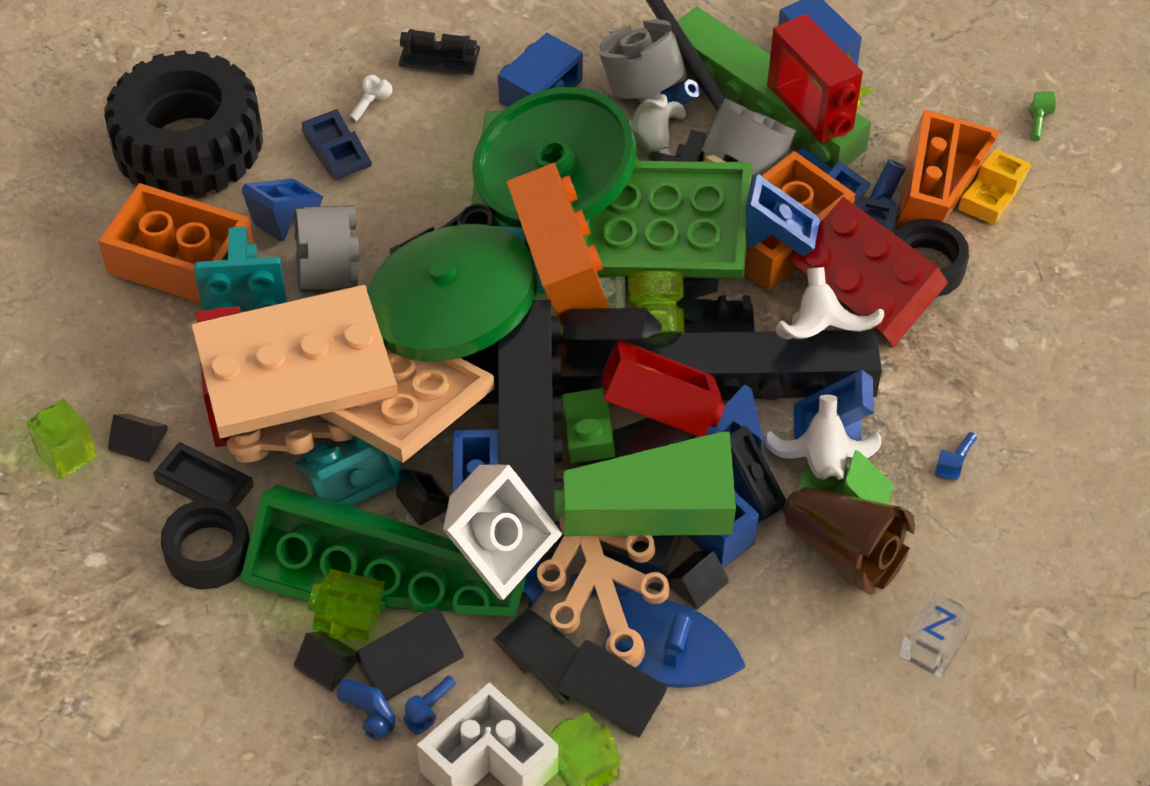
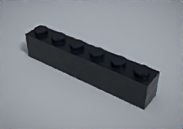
(529, 406)

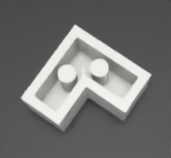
(485, 738)

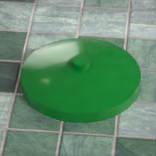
(561, 125)
(452, 292)

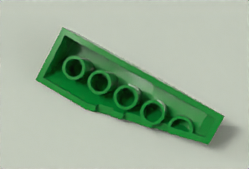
(306, 536)

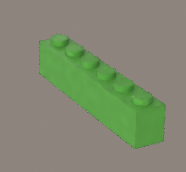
(743, 75)

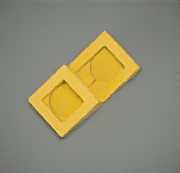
(994, 187)

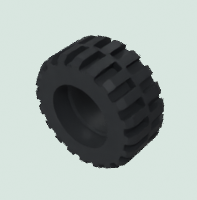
(179, 89)

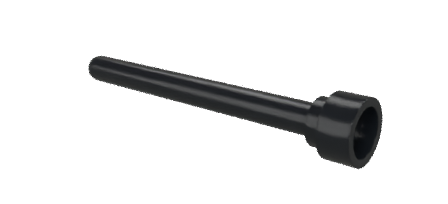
(690, 55)

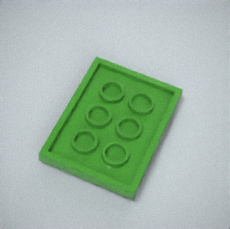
(676, 220)

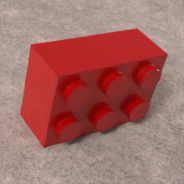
(872, 270)

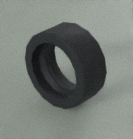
(941, 237)
(200, 515)

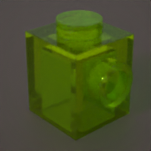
(61, 438)
(346, 605)
(586, 752)

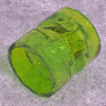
(659, 295)

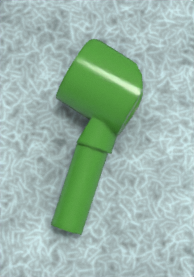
(1042, 103)

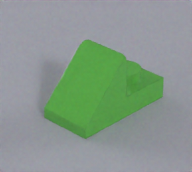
(588, 426)
(860, 481)

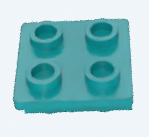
(242, 278)
(348, 470)

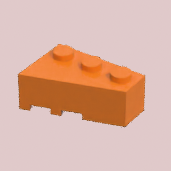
(941, 165)
(557, 240)

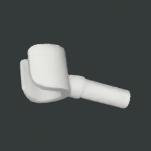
(372, 92)

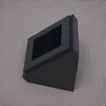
(135, 436)
(421, 495)
(698, 578)
(325, 659)

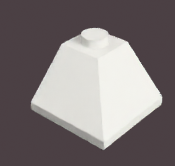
(499, 526)

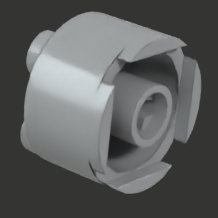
(642, 60)
(747, 137)
(326, 247)

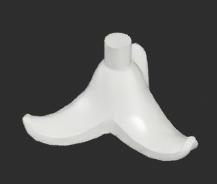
(651, 123)
(822, 310)
(824, 443)

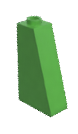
(653, 492)

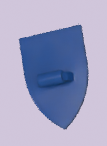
(679, 644)

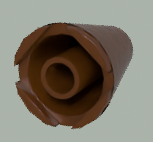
(852, 534)

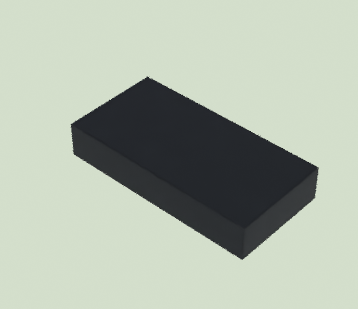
(202, 476)

